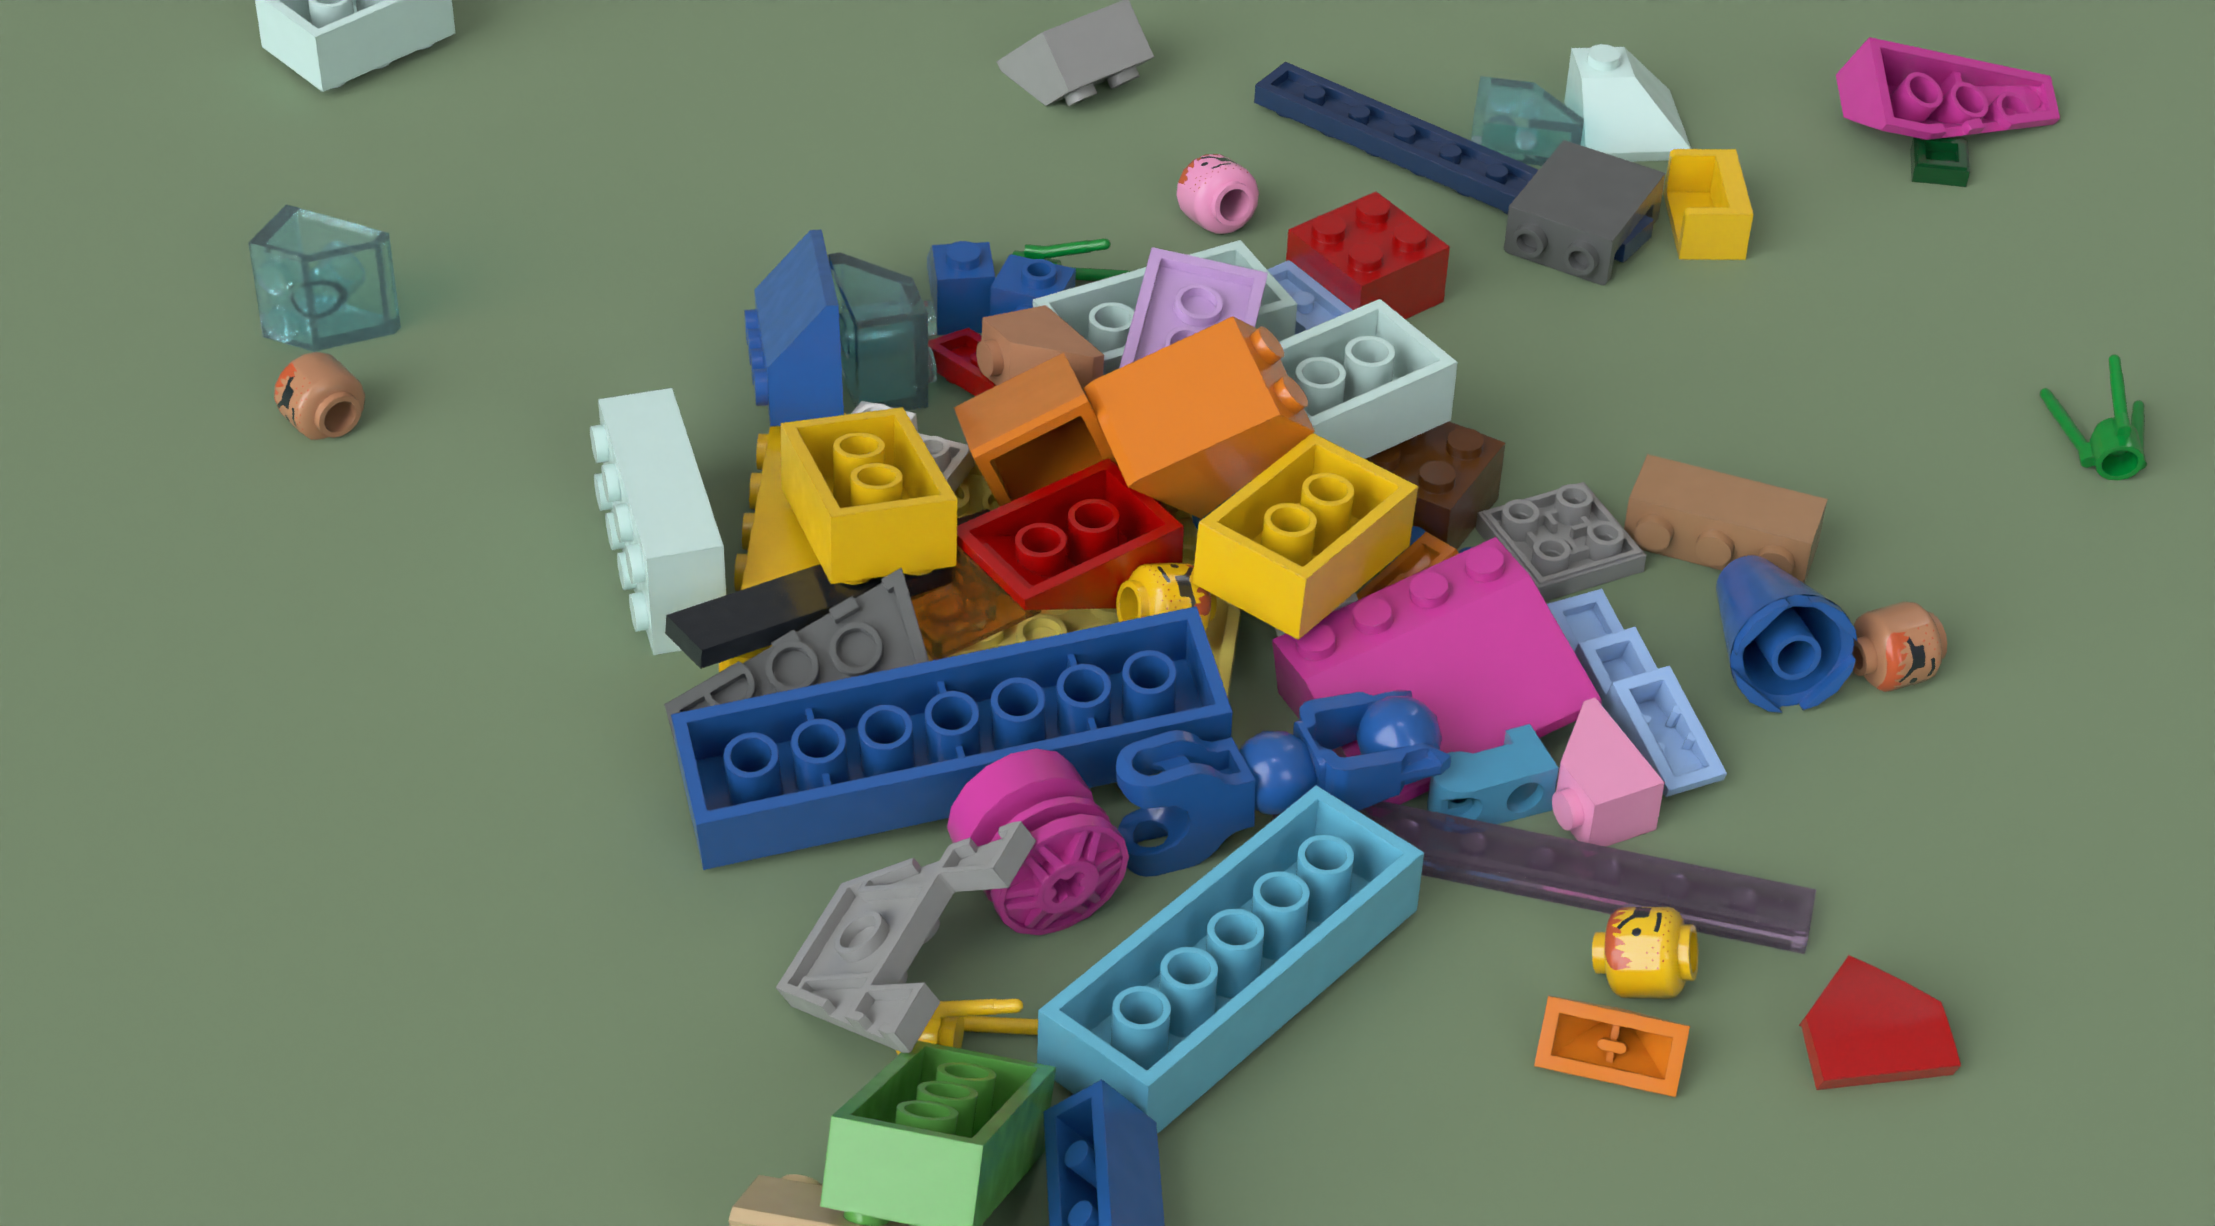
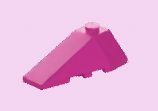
(1940, 93)

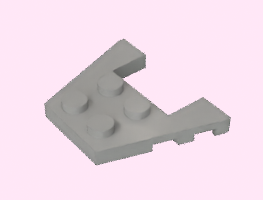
(874, 927)

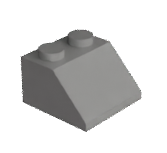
(1080, 55)

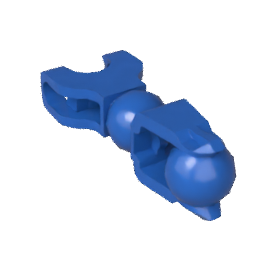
(1215, 787)

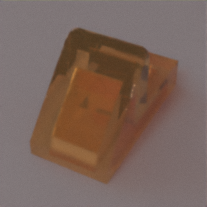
(965, 610)

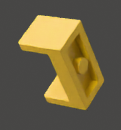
(1708, 204)

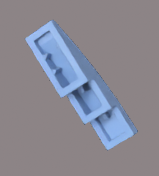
(1639, 695)

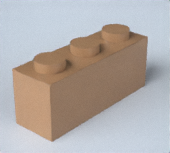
(1722, 517)

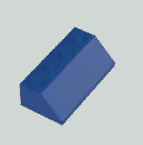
(797, 337)

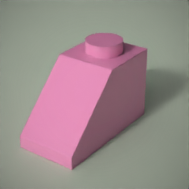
(1605, 782)

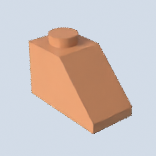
(1029, 337)

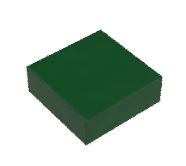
(1940, 161)

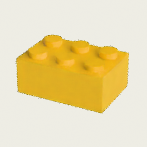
(868, 495)
(1304, 535)

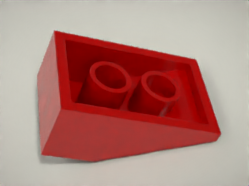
(1072, 540)

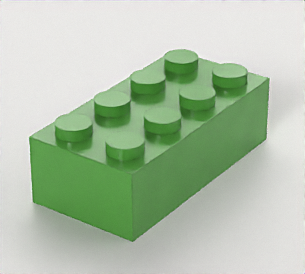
(936, 1138)

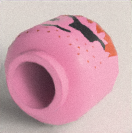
(1217, 193)

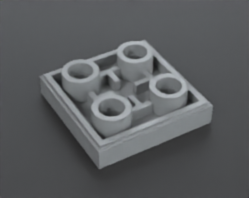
(1563, 540)

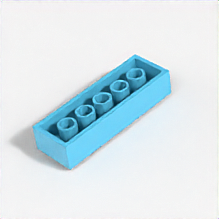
(1232, 958)

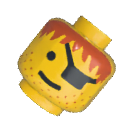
(1163, 589)
(1646, 952)

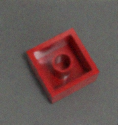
(1372, 254)

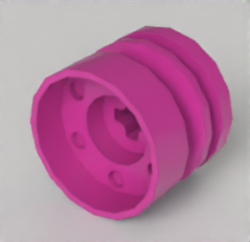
(1076, 848)

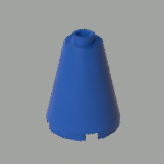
(1782, 636)

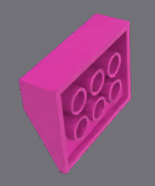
(1460, 637)

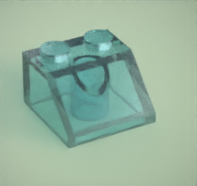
(323, 280)
(883, 334)

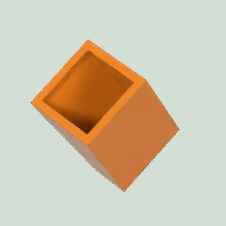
(1201, 415)
(1032, 430)

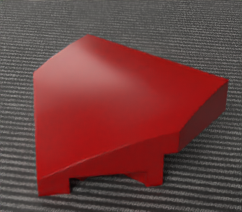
(1876, 1030)

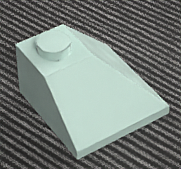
(1622, 105)

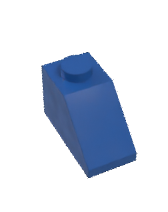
(960, 284)

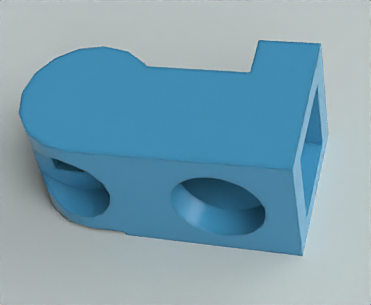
(1497, 782)

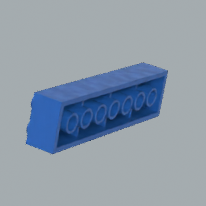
(908, 738)

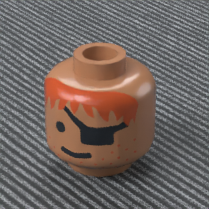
(319, 396)
(1898, 646)

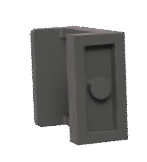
(1581, 211)

